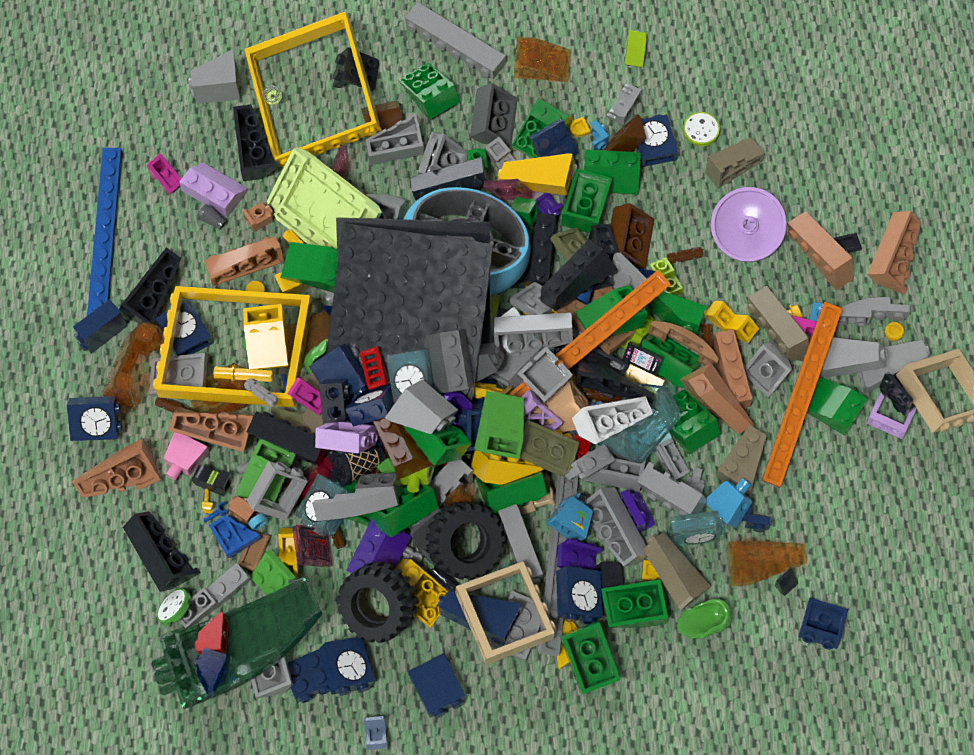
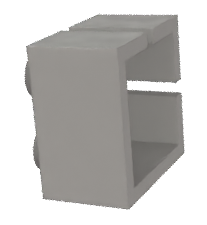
(544, 376)

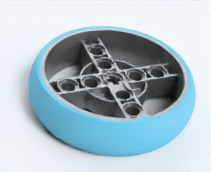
(481, 207)

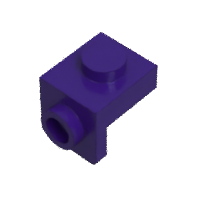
(548, 205)

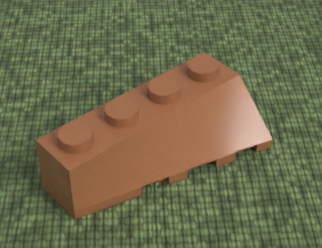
(895, 252)
(244, 260)
(731, 366)
(219, 429)

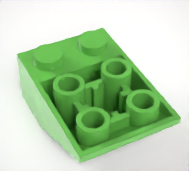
(501, 425)
(262, 454)

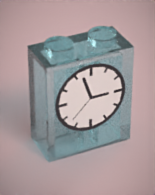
(408, 369)
(320, 489)
(695, 528)

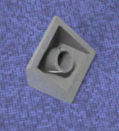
(447, 154)
(273, 681)

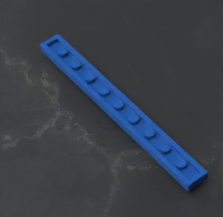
(104, 228)

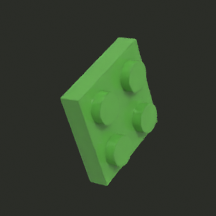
(271, 573)

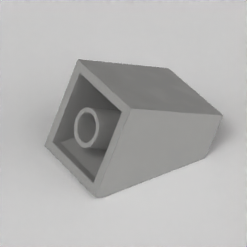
(216, 80)
(422, 409)

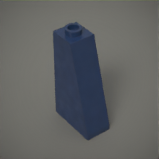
(495, 615)

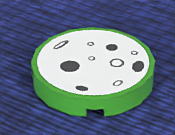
(173, 607)

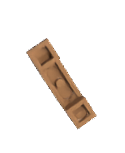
(685, 337)

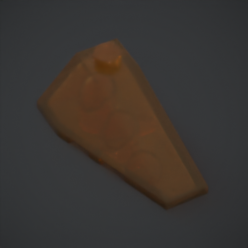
(760, 560)

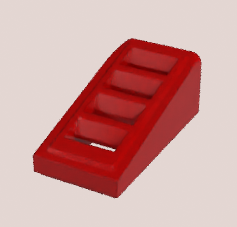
(380, 365)

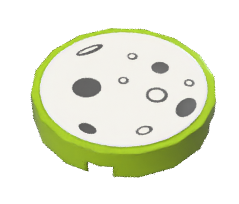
(701, 129)

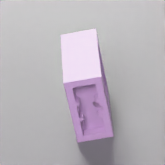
(887, 424)
(345, 437)

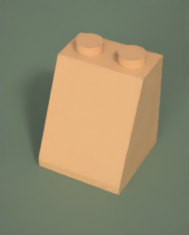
(566, 405)

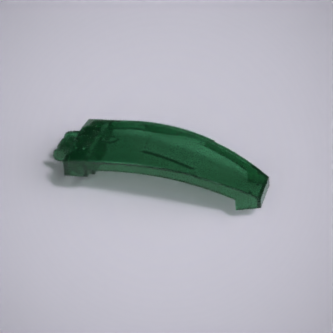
(256, 641)

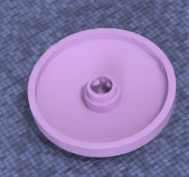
(748, 224)

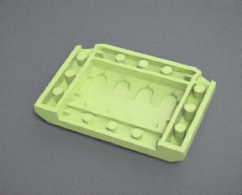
(313, 196)

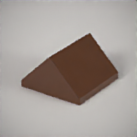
(387, 113)
(628, 137)

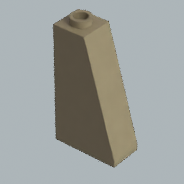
(675, 570)

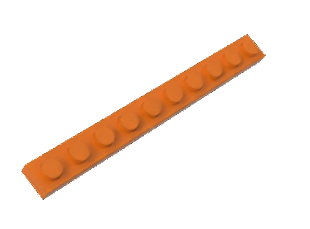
(607, 324)
(801, 394)

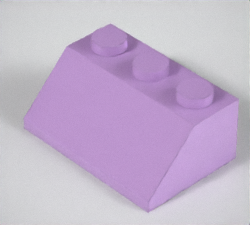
(212, 188)

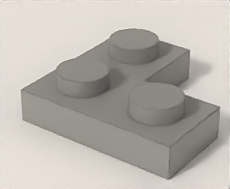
(530, 300)

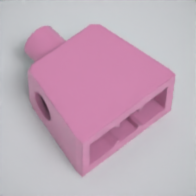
(184, 455)

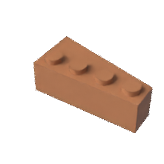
(822, 250)

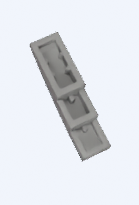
(355, 504)

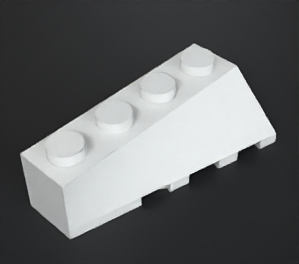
(607, 419)

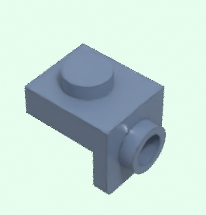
(375, 732)

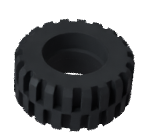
(487, 550)
(359, 615)

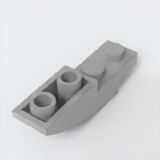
(879, 308)
(215, 595)

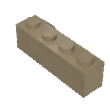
(778, 324)

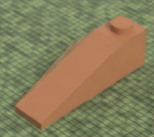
(715, 395)
(123, 469)

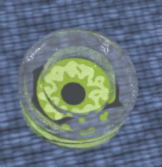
(272, 95)

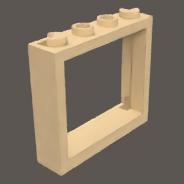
(921, 399)
(489, 655)

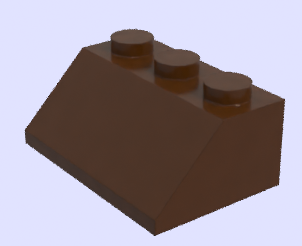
(632, 233)
(401, 448)

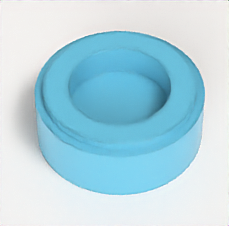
(258, 521)

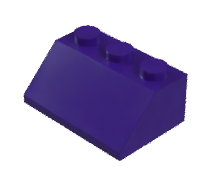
(378, 547)

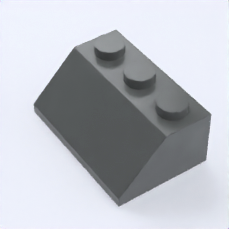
(493, 115)
(450, 361)

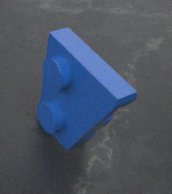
(232, 535)

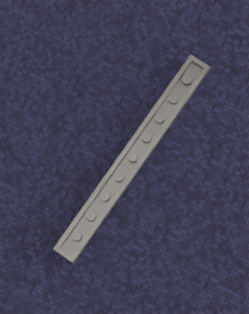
(563, 490)

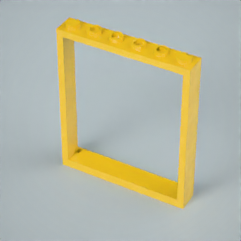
(295, 39)
(231, 395)

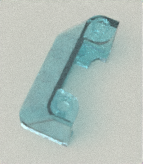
(640, 440)

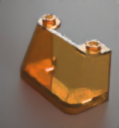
(119, 383)

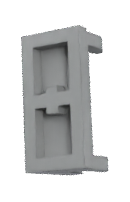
(624, 104)
(671, 459)

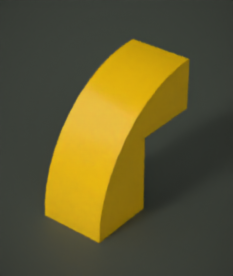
(726, 320)
(287, 550)

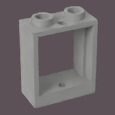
(283, 508)

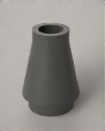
(210, 216)

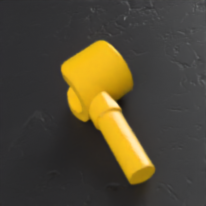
(206, 505)

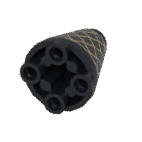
(350, 466)

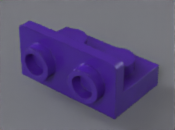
(637, 510)
(577, 554)

